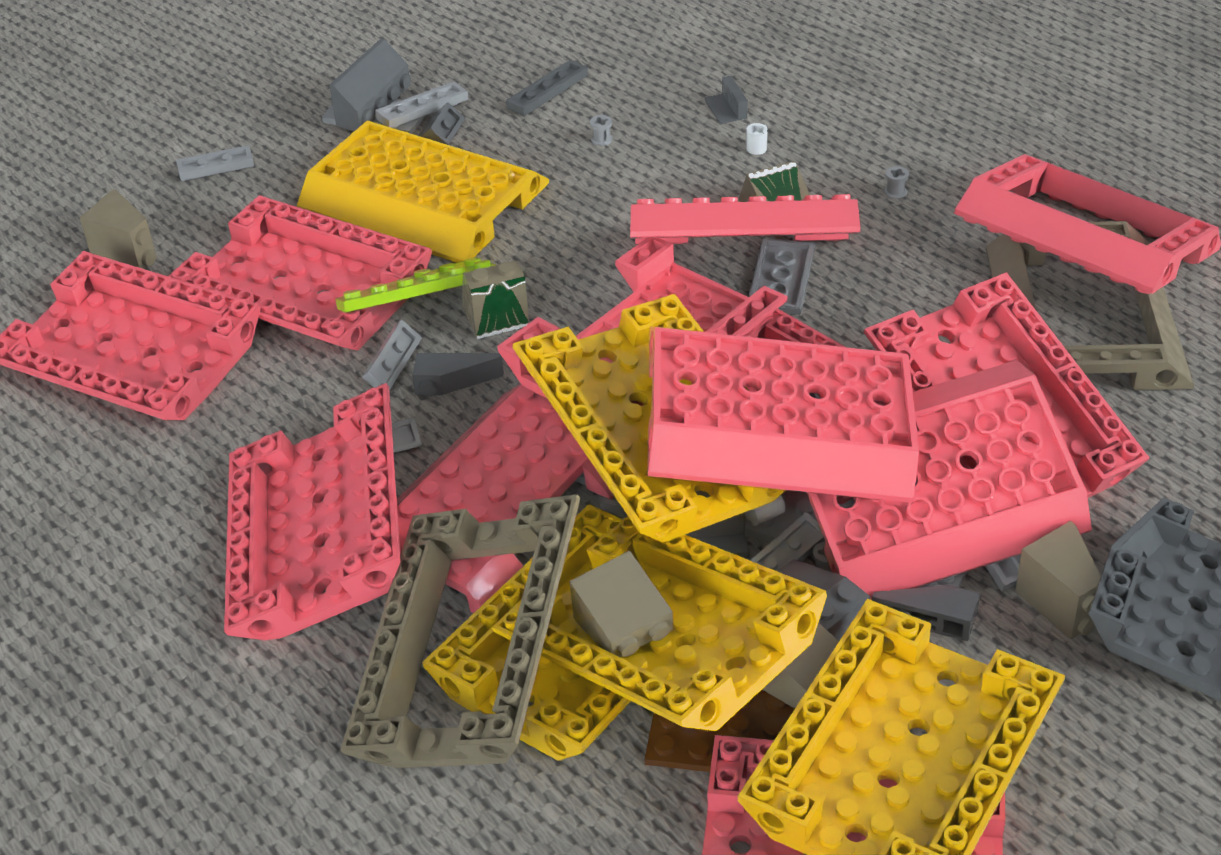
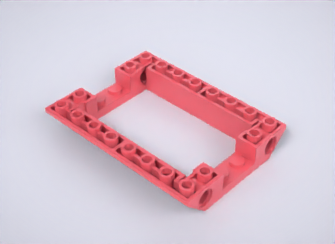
(1077, 240)

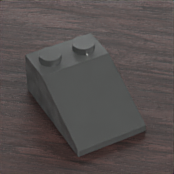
(843, 596)

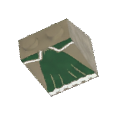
(774, 182)
(495, 299)

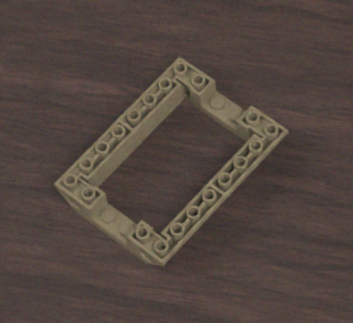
(1151, 365)
(379, 718)

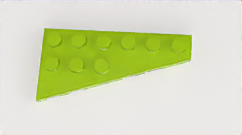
(422, 283)

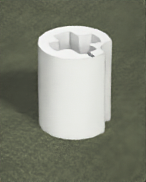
(756, 138)
(766, 511)

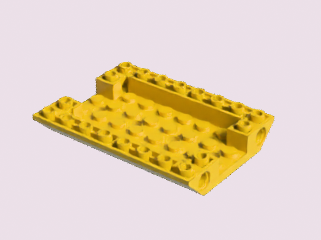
(417, 190)
(613, 432)
(723, 619)
(566, 706)
(855, 731)

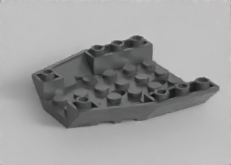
(1148, 598)

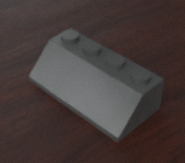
(368, 85)

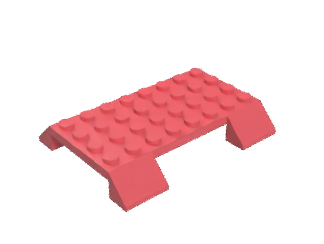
(805, 219)
(654, 275)
(505, 458)

